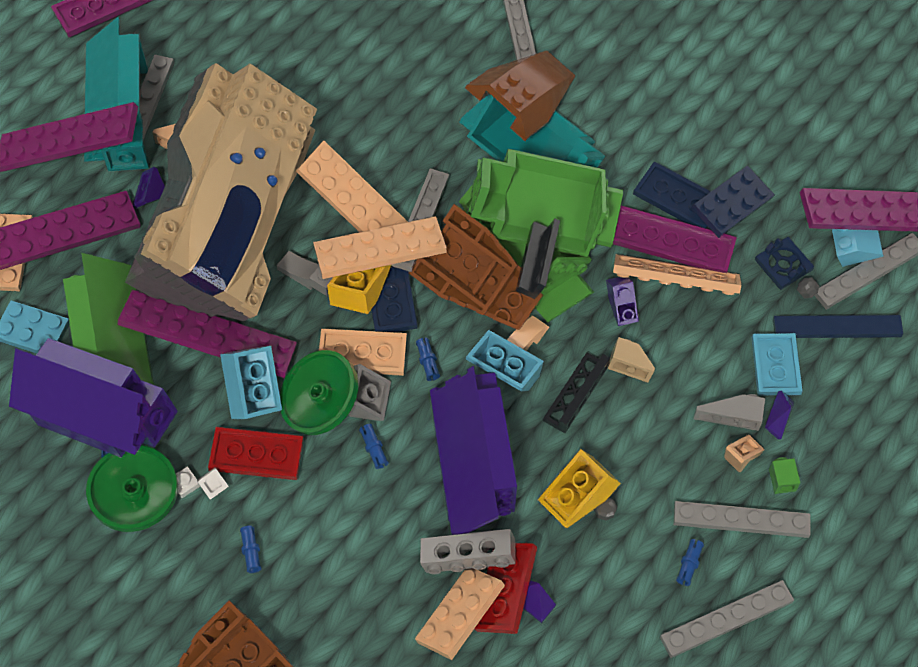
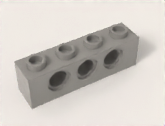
(457, 545)

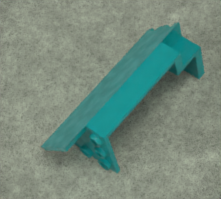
(111, 81)
(558, 139)

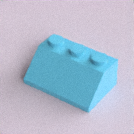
(857, 245)
(506, 361)
(251, 382)

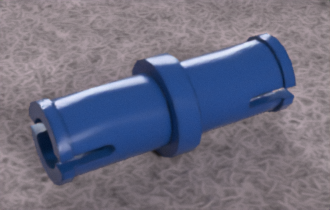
(427, 359)
(373, 446)
(250, 549)
(690, 562)

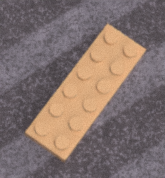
(347, 190)
(379, 247)
(684, 275)

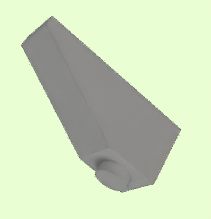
(738, 411)

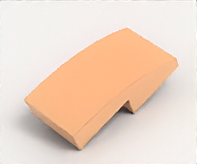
(530, 332)

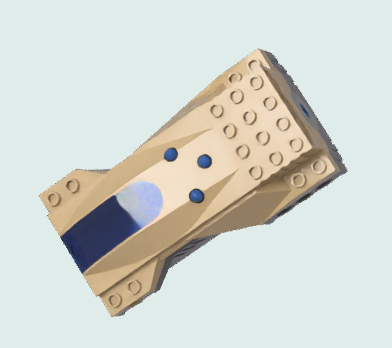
(223, 191)

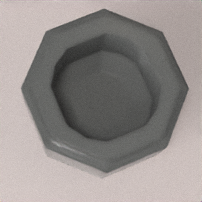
(808, 287)
(606, 510)

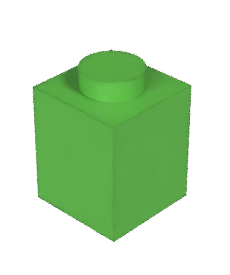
(784, 475)

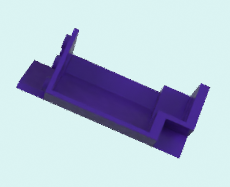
(89, 398)
(473, 451)

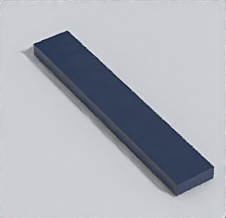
(840, 326)

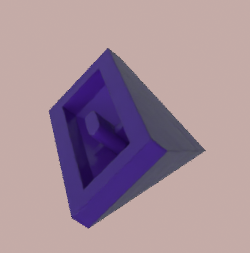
(149, 188)
(779, 415)
(538, 602)

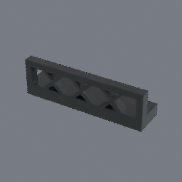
(537, 258)
(580, 394)

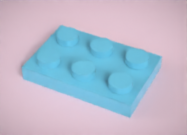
(30, 327)
(776, 364)

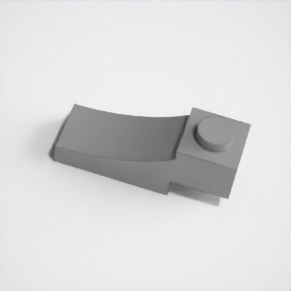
(303, 272)

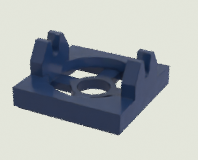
(793, 274)

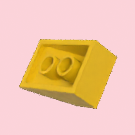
(357, 290)
(578, 489)

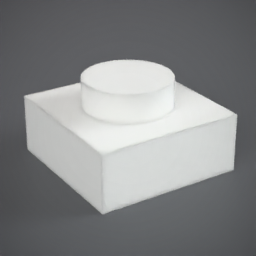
(186, 482)
(212, 483)

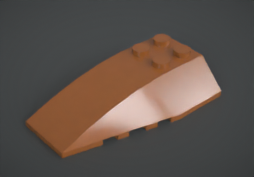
(526, 88)
(475, 272)
(232, 641)

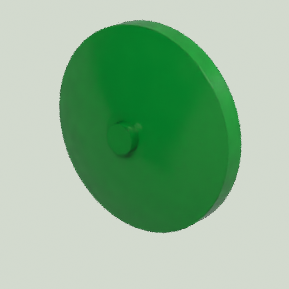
(319, 392)
(132, 489)

